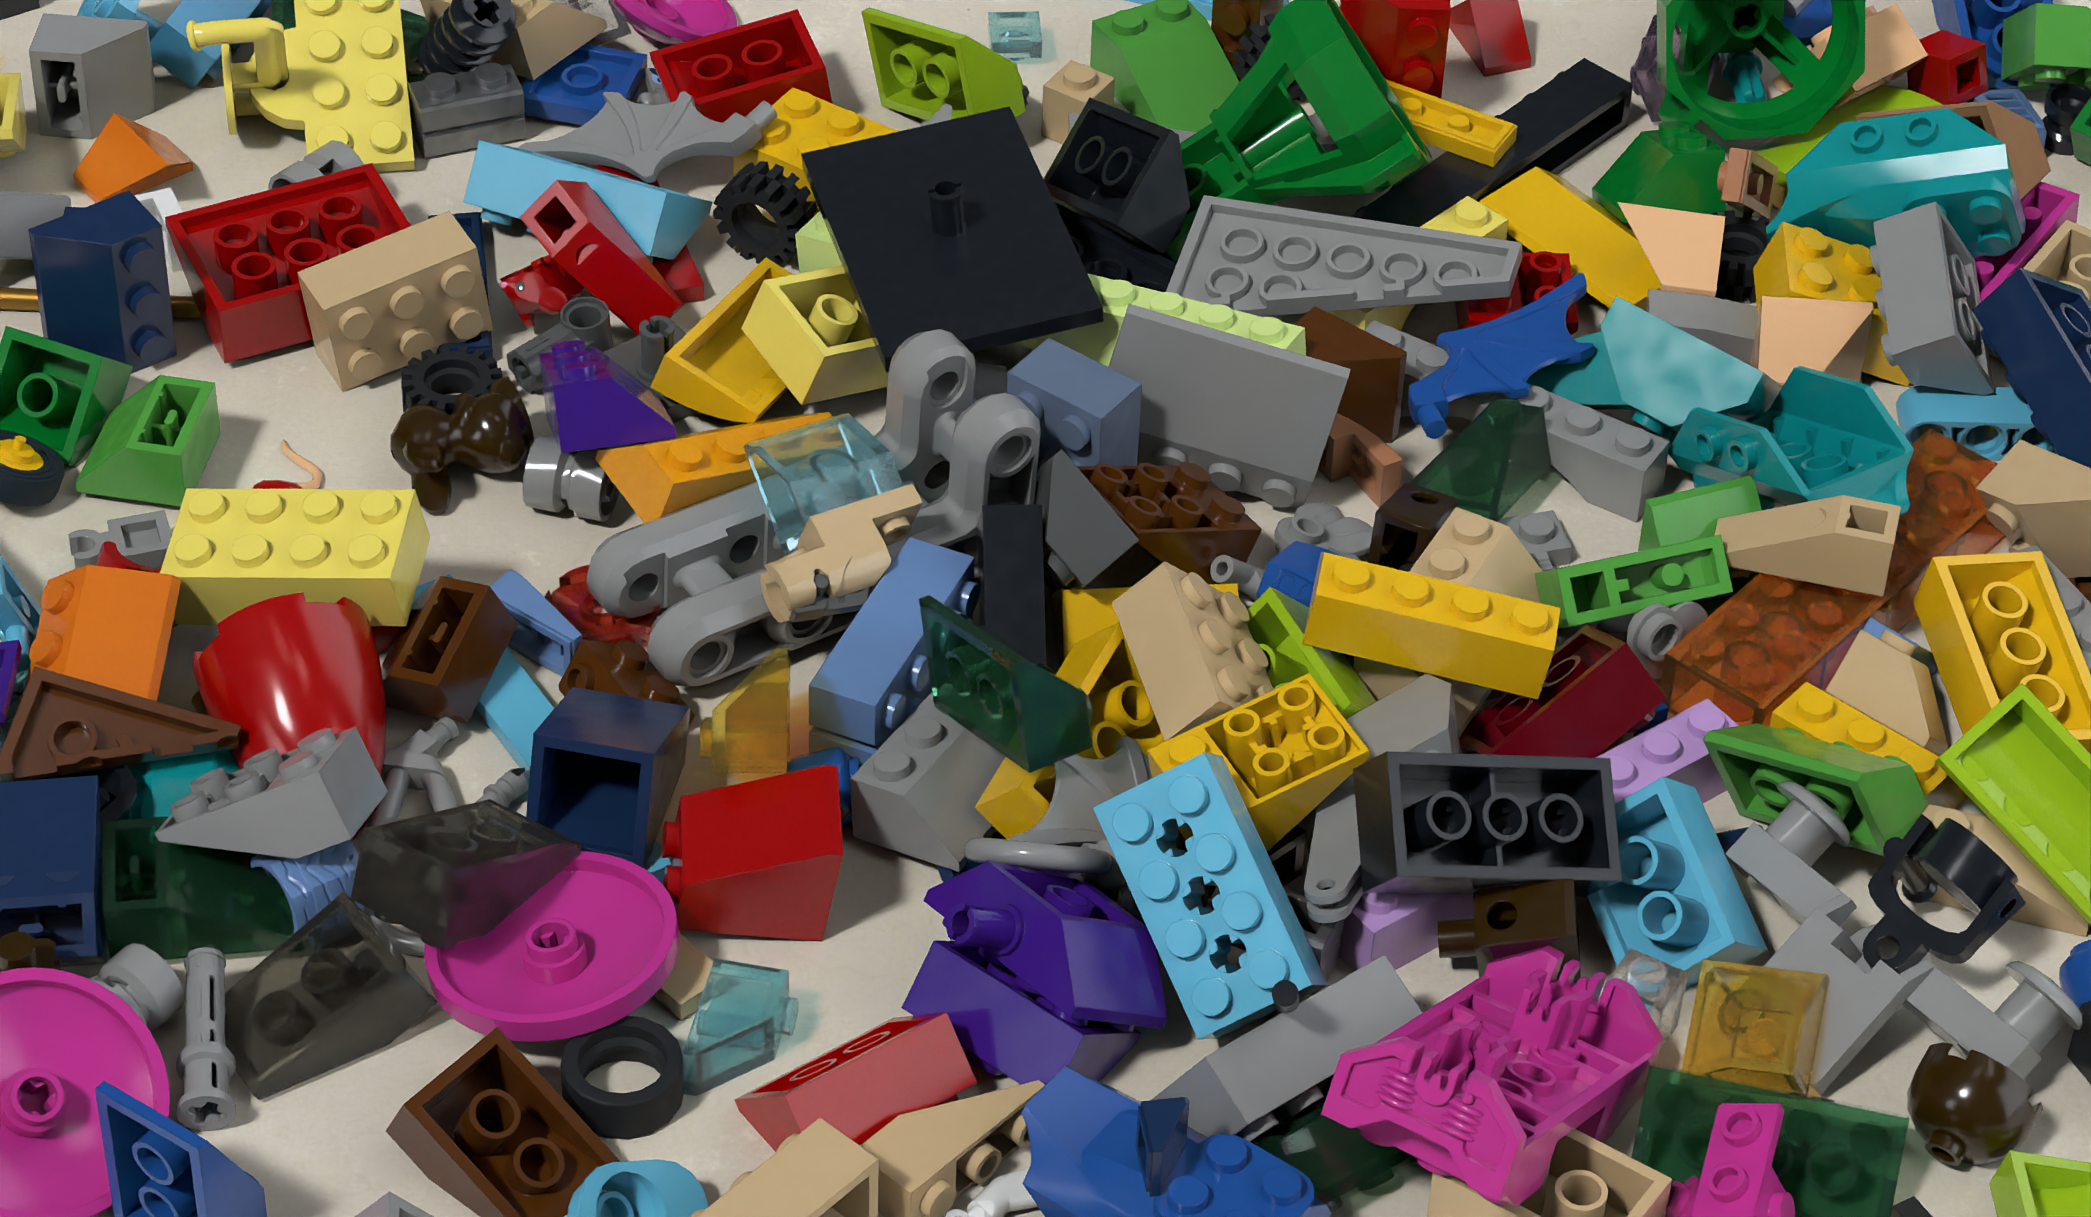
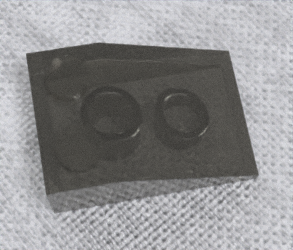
(457, 869)
(321, 1001)

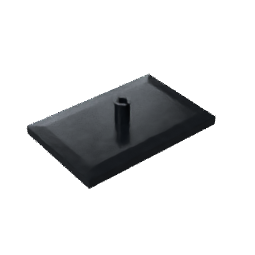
(951, 235)

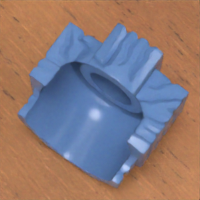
(312, 879)

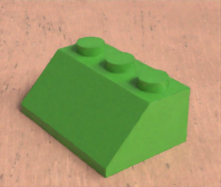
(1868, 792)

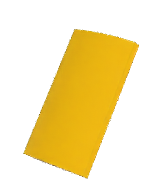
(718, 365)

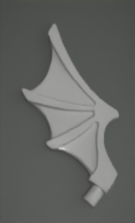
(653, 136)
(1083, 785)

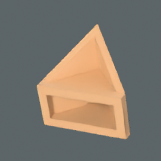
(1680, 246)

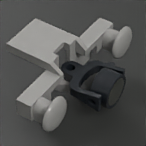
(1892, 959)

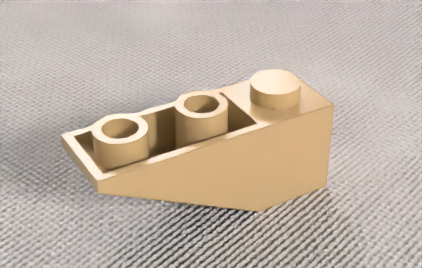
(1820, 541)
(946, 1149)

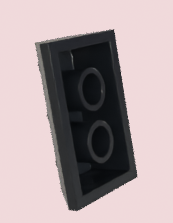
(1122, 175)

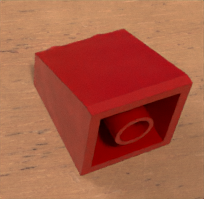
(757, 856)

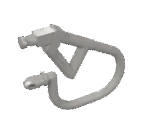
(417, 767)

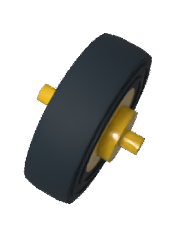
(28, 470)

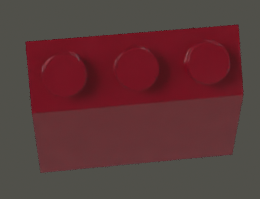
(1586, 703)

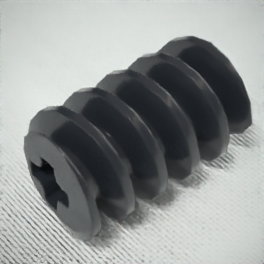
(467, 36)

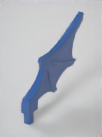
(1500, 356)

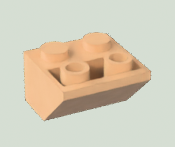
(1889, 52)

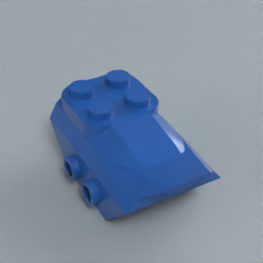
(1090, 1165)

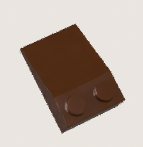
(498, 1135)

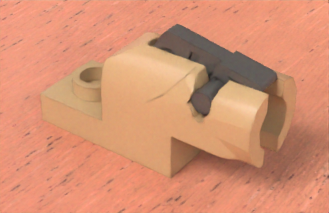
(839, 557)

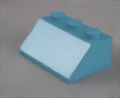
(1675, 885)

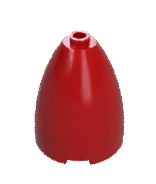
(294, 671)

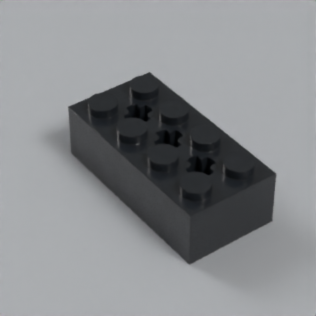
(1485, 822)

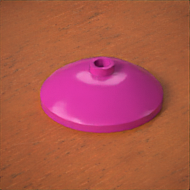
(676, 20)

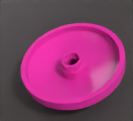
(566, 958)
(55, 1048)

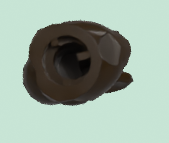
(482, 433)

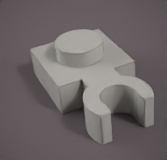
(137, 537)

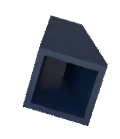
(607, 770)

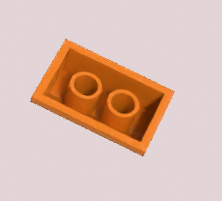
(107, 627)

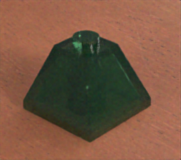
(1491, 459)

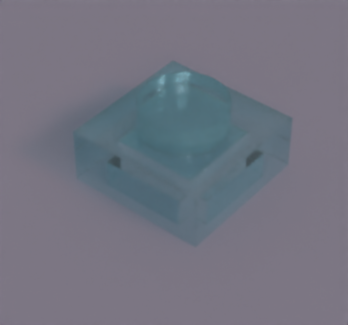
(1015, 34)

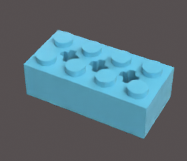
(1170, 885)

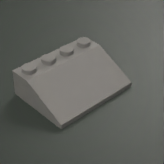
(1229, 404)

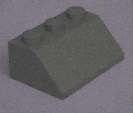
(1078, 526)

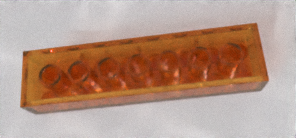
(1799, 631)

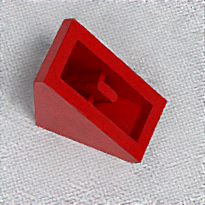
(1492, 35)

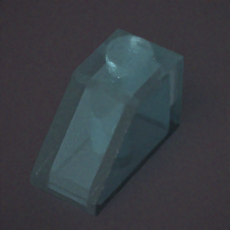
(737, 1024)

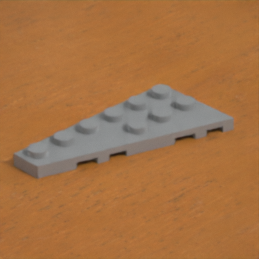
(1297, 259)

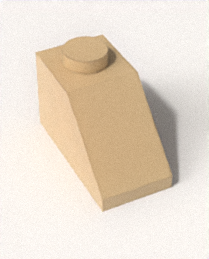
(1891, 688)

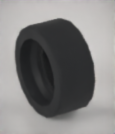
(631, 1112)

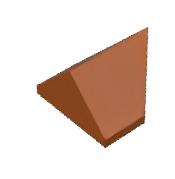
(128, 159)

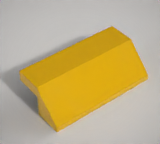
(1559, 218)

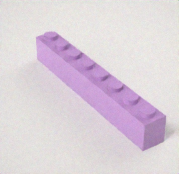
(1407, 923)

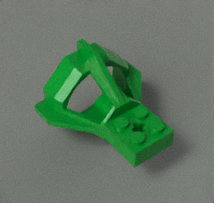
(1748, 25)
(1267, 146)

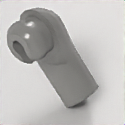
(1231, 571)

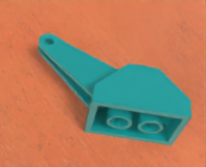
(1657, 374)

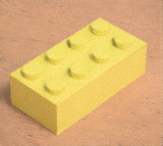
(280, 542)

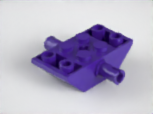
(1058, 941)

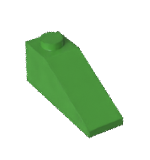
(1635, 581)

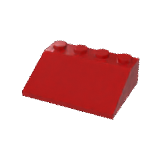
(248, 251)

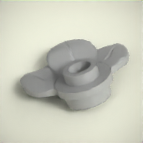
(1324, 527)
(1659, 629)

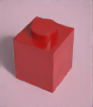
(1952, 69)

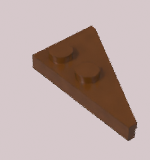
(84, 727)

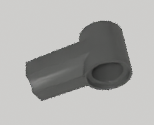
(581, 320)

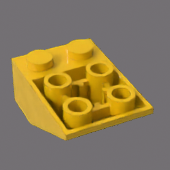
(1280, 750)

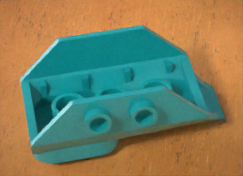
(1902, 163)
(1811, 445)

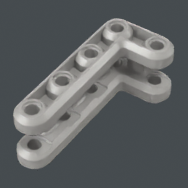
(712, 553)

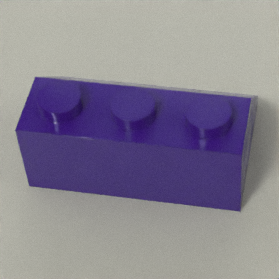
(597, 401)
(1007, 1025)

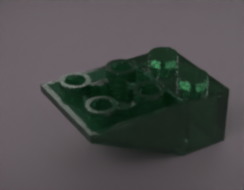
(186, 895)

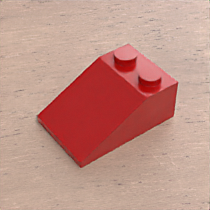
(743, 66)

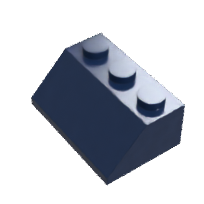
(105, 282)

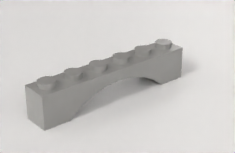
(1599, 455)

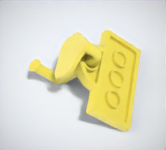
(329, 75)

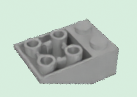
(282, 801)

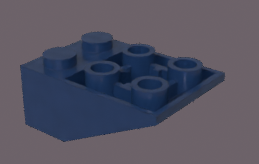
(54, 865)

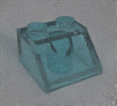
(818, 471)

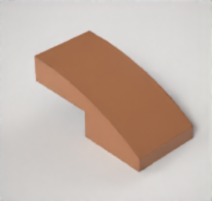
(1363, 457)

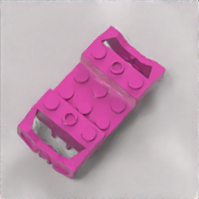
(1502, 1073)

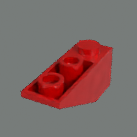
(599, 253)

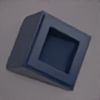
(1160, 1139)

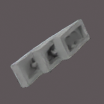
(1711, 319)

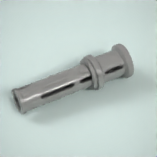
(205, 1061)

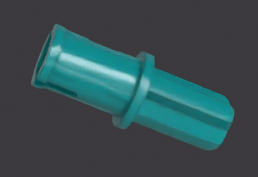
(1743, 73)

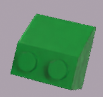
(1665, 170)
(57, 392)

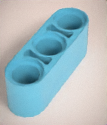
(1978, 422)

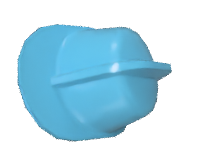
(638, 1190)

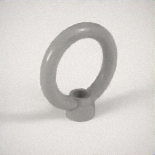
(1089, 861)

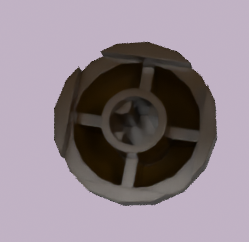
(1969, 1107)

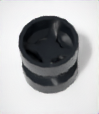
(2062, 107)

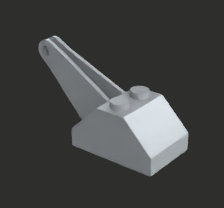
(1408, 720)

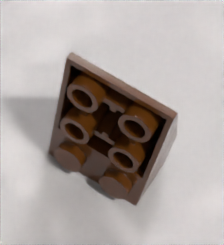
(1177, 513)

